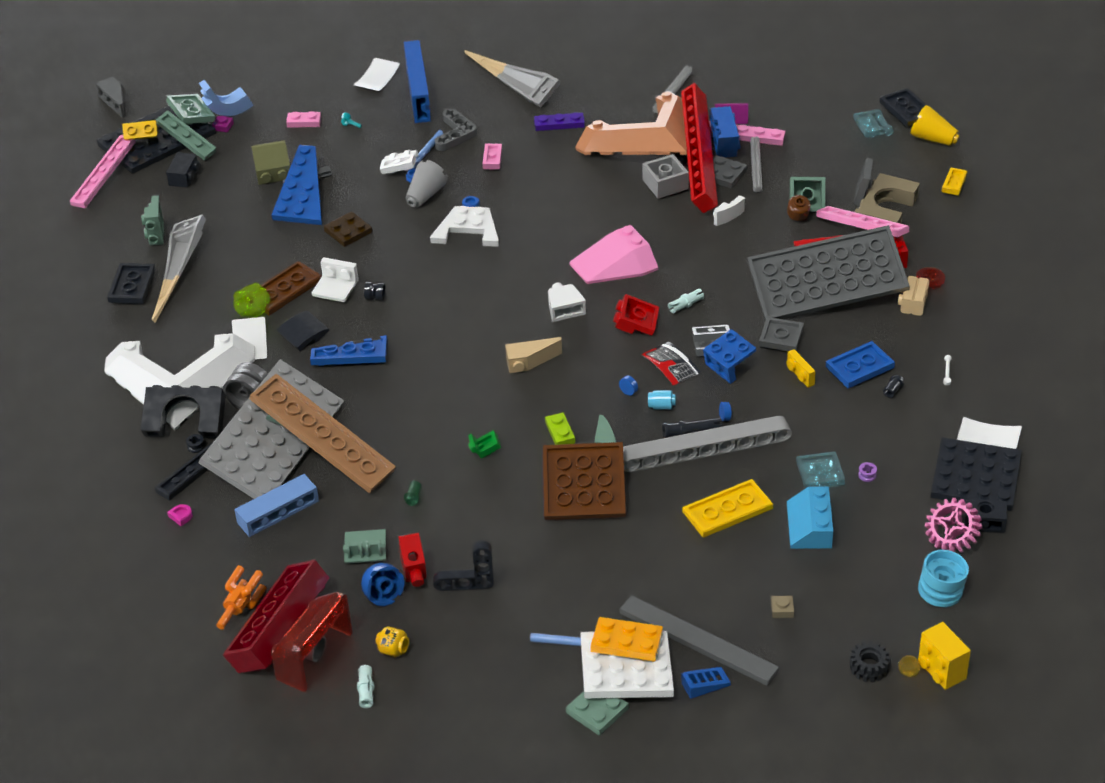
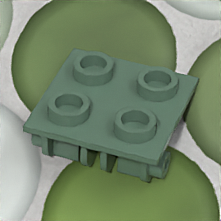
(365, 546)

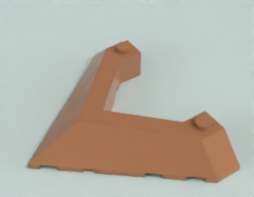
(657, 137)

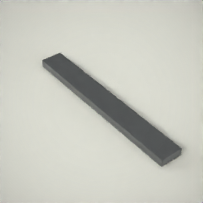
(701, 641)

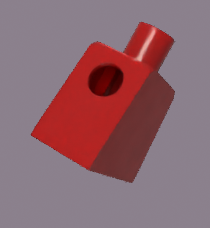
(414, 564)

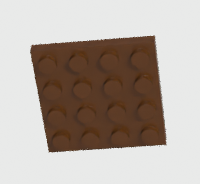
(583, 481)

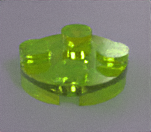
(250, 292)

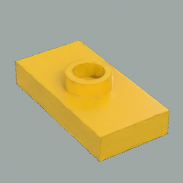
(954, 181)

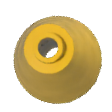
(934, 127)

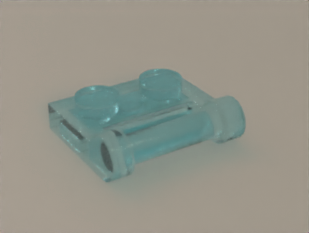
(868, 125)

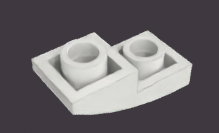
(728, 212)

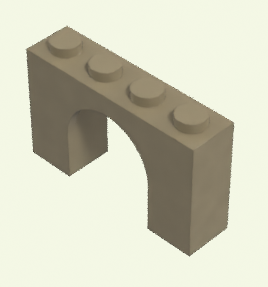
(888, 189)

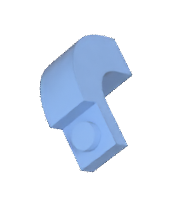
(227, 105)

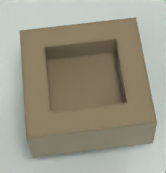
(782, 606)

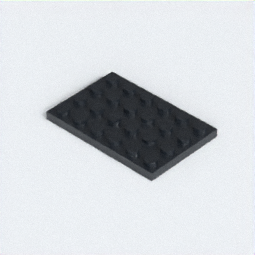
(154, 149)

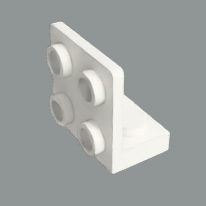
(337, 280)

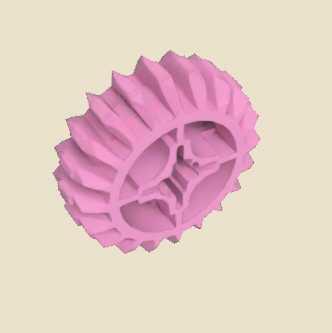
(957, 510)

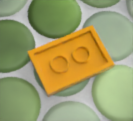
(626, 639)

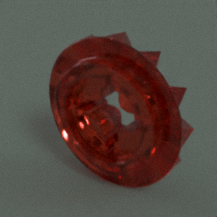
(936, 275)

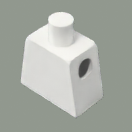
(565, 302)

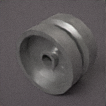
(243, 383)

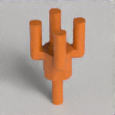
(240, 595)

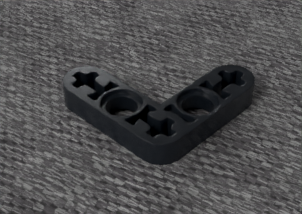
(443, 579)

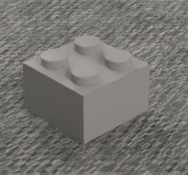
(665, 176)

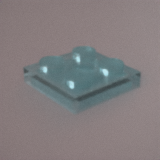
(820, 470)

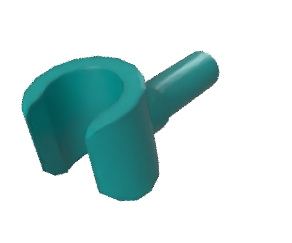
(346, 119)

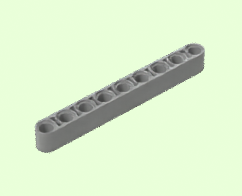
(705, 443)

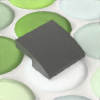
(706, 335)

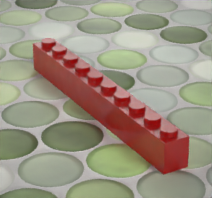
(699, 148)

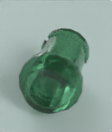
(412, 495)

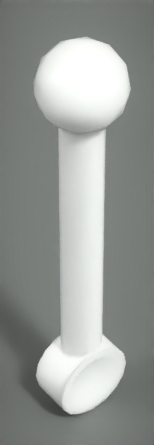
(947, 381)

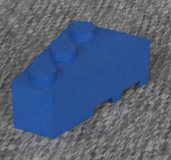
(724, 132)

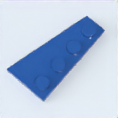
(351, 353)

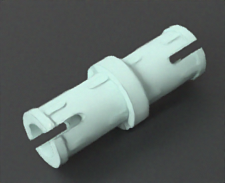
(686, 300)
(365, 686)

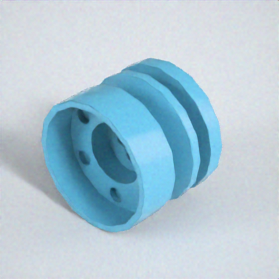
(943, 578)

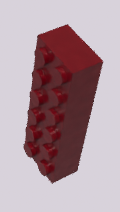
(275, 616)

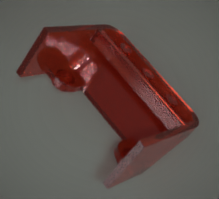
(322, 613)

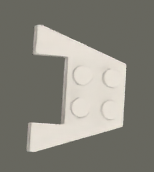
(467, 220)

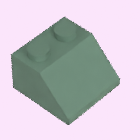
(810, 187)

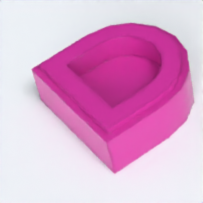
(180, 514)

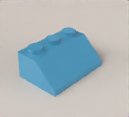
(810, 519)

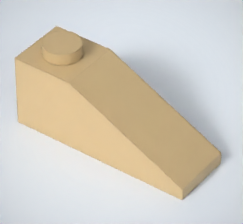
(529, 354)

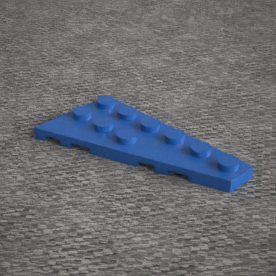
(300, 192)

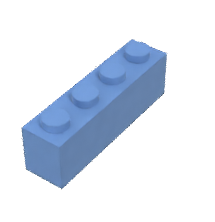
(276, 505)

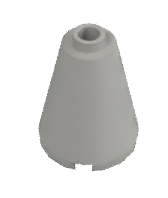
(425, 183)

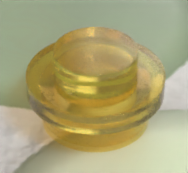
(909, 666)

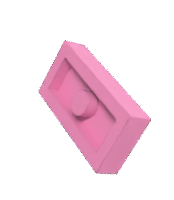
(303, 119)
(492, 156)

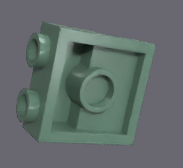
(153, 222)

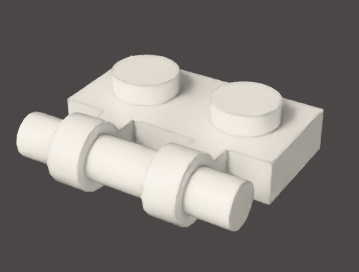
(398, 162)

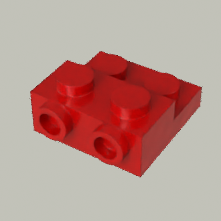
(635, 315)

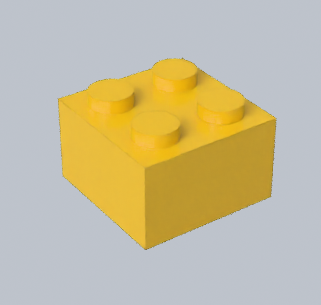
(944, 655)

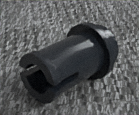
(896, 382)

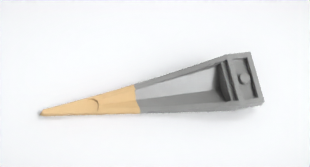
(530, 84)
(181, 246)

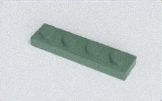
(186, 135)

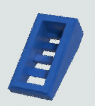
(699, 688)

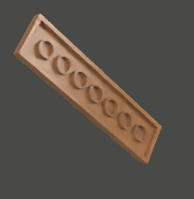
(322, 433)

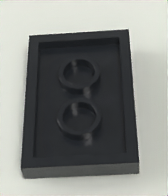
(903, 105)
(131, 283)

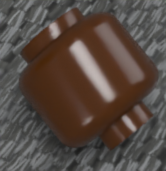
(798, 208)

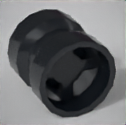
(374, 291)

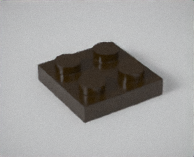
(348, 229)

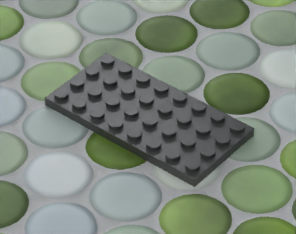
(828, 273)

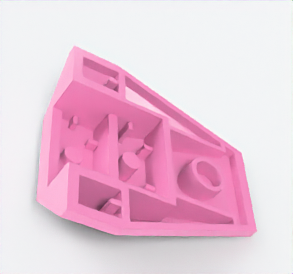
(616, 257)

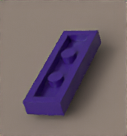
(559, 121)

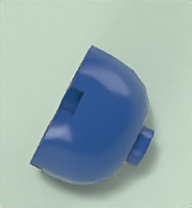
(382, 583)

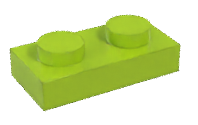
(560, 429)

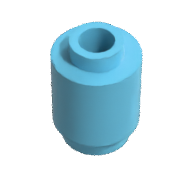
(661, 399)

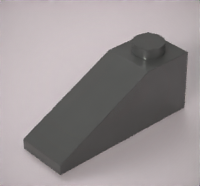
(111, 93)

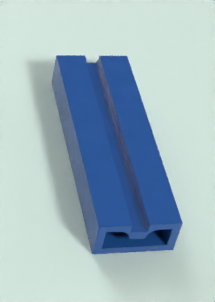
(417, 81)

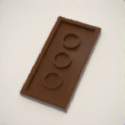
(289, 285)

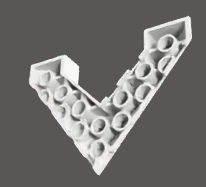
(211, 369)

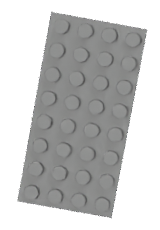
(258, 452)

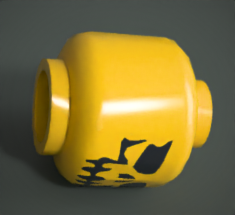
(392, 641)

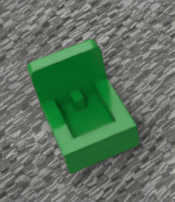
(484, 445)

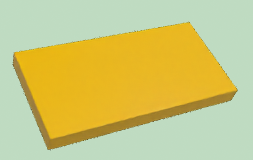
(727, 508)

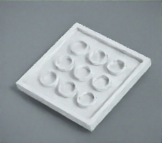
(623, 676)

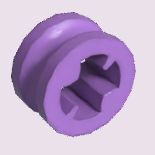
(871, 468)

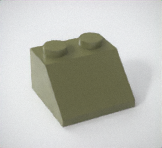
(271, 162)

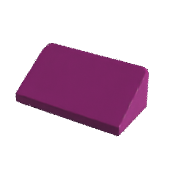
(740, 111)

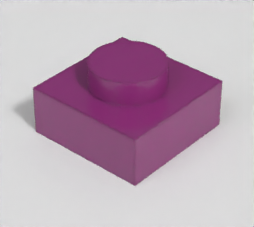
(223, 123)

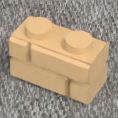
(914, 299)

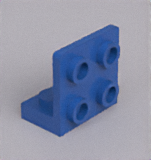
(727, 353)

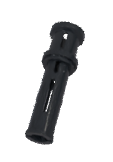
(681, 427)

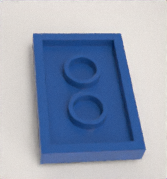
(860, 364)

